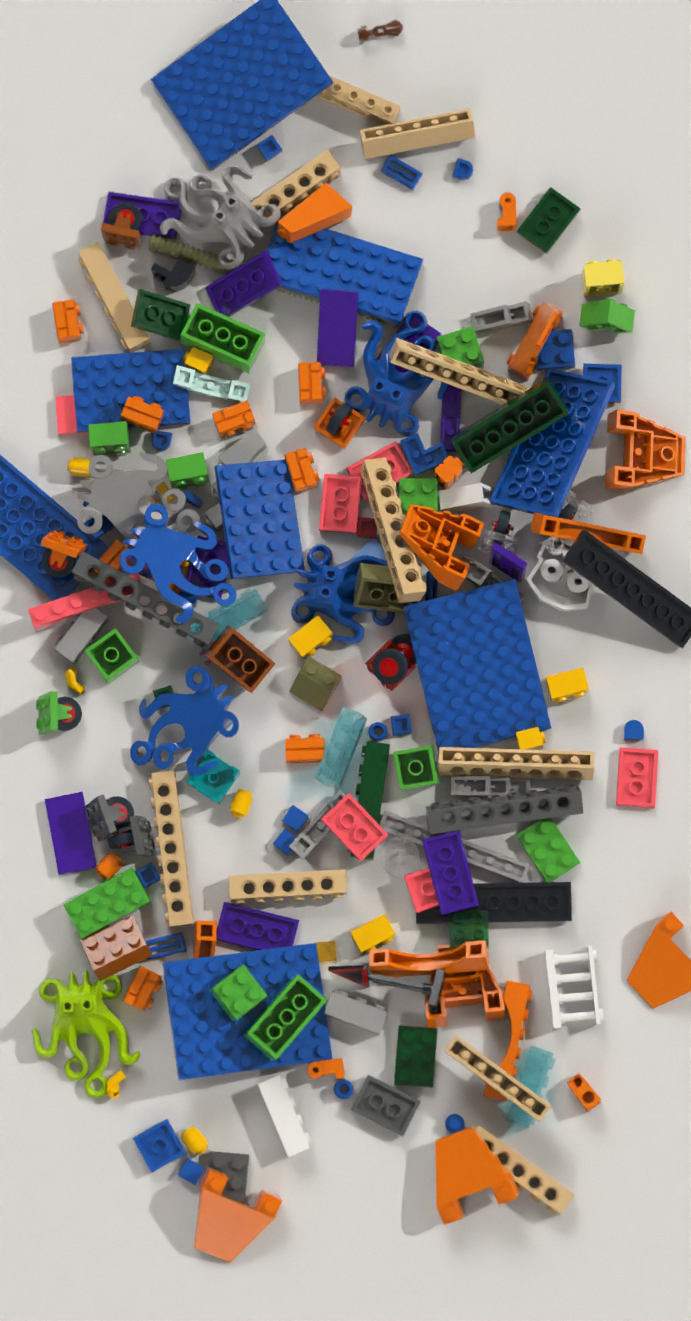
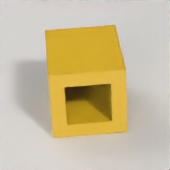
(198, 360)
(530, 739)

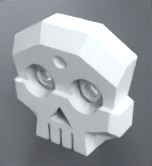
(558, 588)

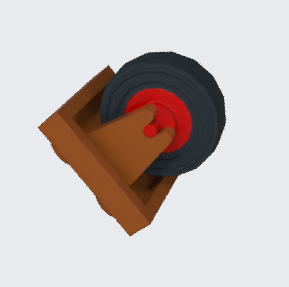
(123, 226)

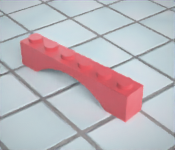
(66, 607)

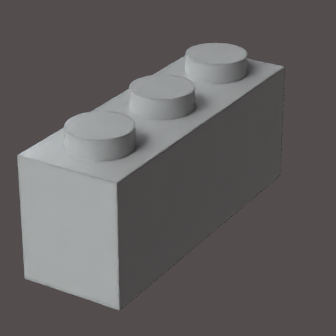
(80, 634)
(356, 1012)

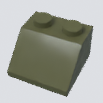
(315, 683)

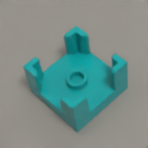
(216, 781)

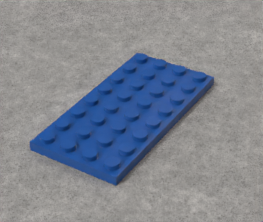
(347, 263)
(546, 464)
(25, 519)

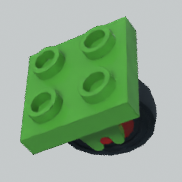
(57, 713)

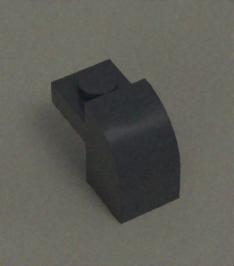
(177, 278)

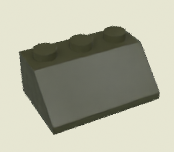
(376, 589)

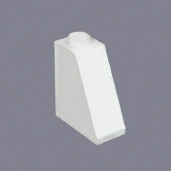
(466, 498)

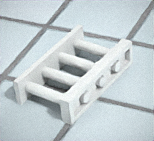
(557, 998)

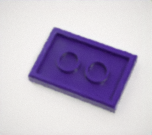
(219, 551)

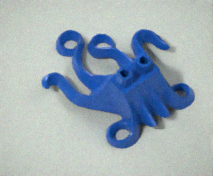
(392, 391)
(159, 557)
(332, 593)
(201, 716)

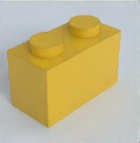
(311, 637)
(567, 685)
(373, 934)

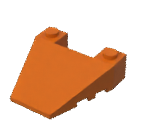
(526, 356)
(649, 452)
(433, 539)
(662, 967)
(466, 990)
(465, 1168)
(227, 1225)

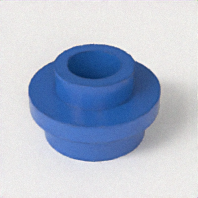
(373, 727)
(343, 1083)

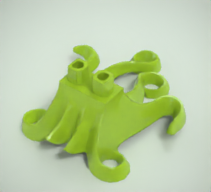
(81, 1011)

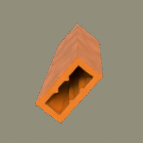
(314, 214)

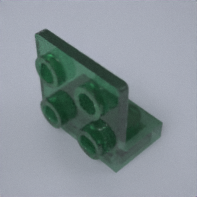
(468, 927)

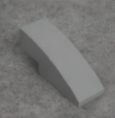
(502, 317)

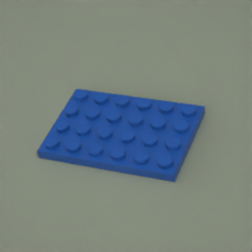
(107, 380)
(259, 519)

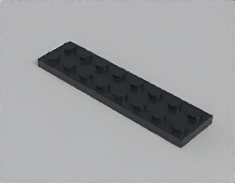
(630, 587)
(515, 903)

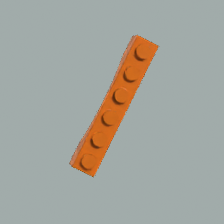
(571, 529)
(204, 939)
(464, 958)
(515, 1000)

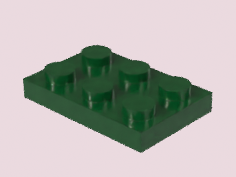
(548, 220)
(160, 314)
(415, 1056)

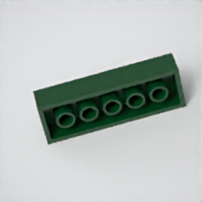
(509, 425)

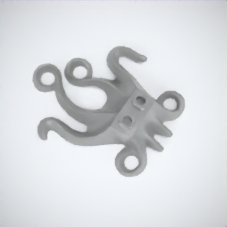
(231, 223)
(118, 493)

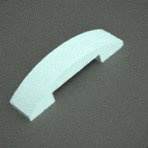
(210, 385)

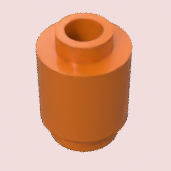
(109, 866)

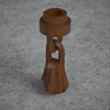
(393, 28)

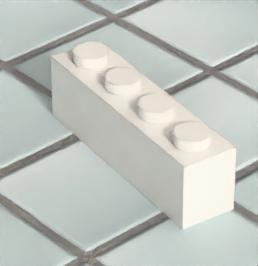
(284, 1116)

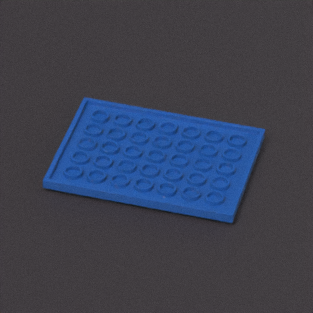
(242, 81)
(477, 666)
(207, 1038)

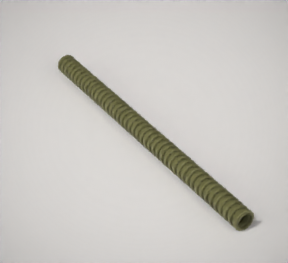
(209, 260)

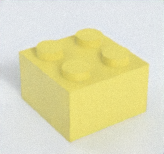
(602, 277)

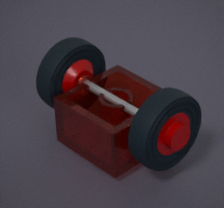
(393, 661)

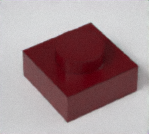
(366, 528)

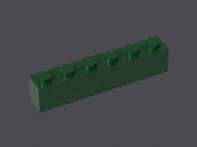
(372, 781)

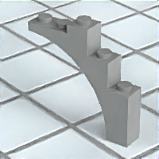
(241, 452)

